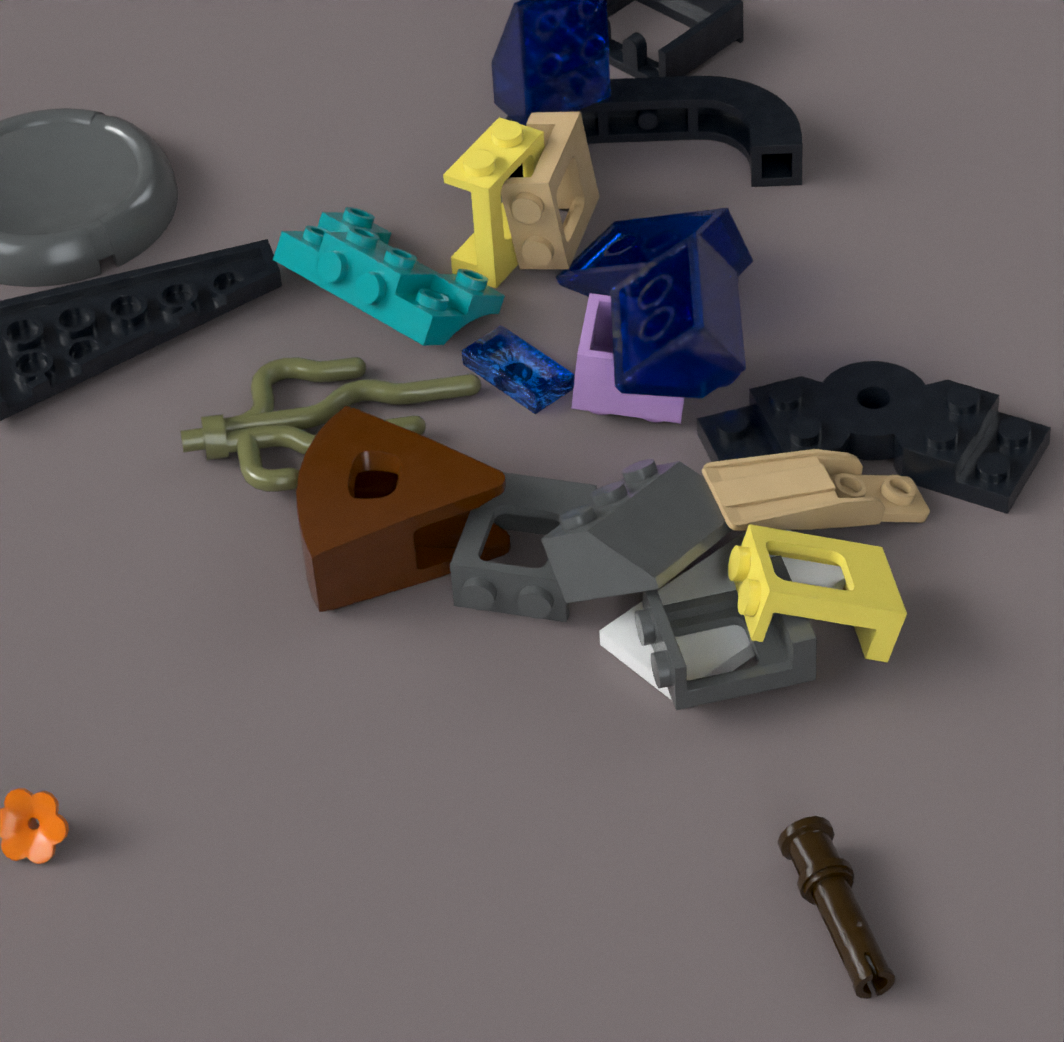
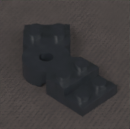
(936, 432)

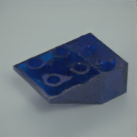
(552, 58)

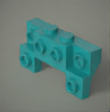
(356, 264)

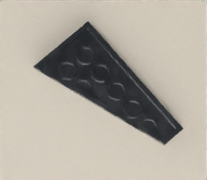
(92, 325)

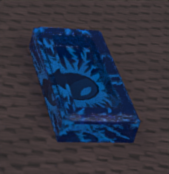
(518, 369)

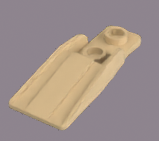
(810, 492)

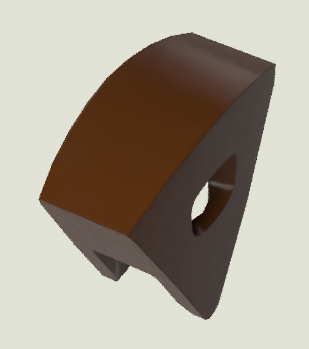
(385, 508)

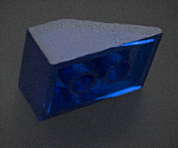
(636, 242)

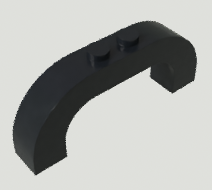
(702, 110)

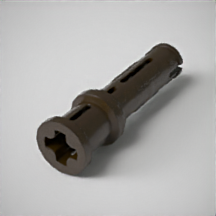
(827, 883)

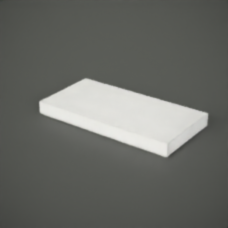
(711, 650)

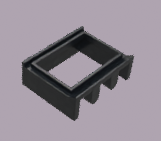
(712, 28)

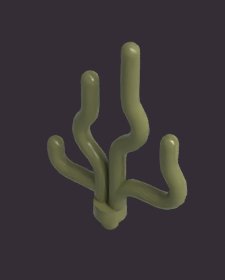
(268, 428)

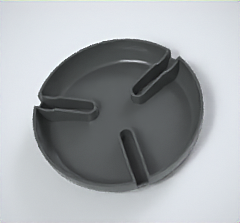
(78, 193)

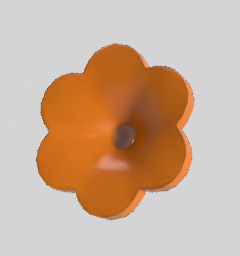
(21, 832)

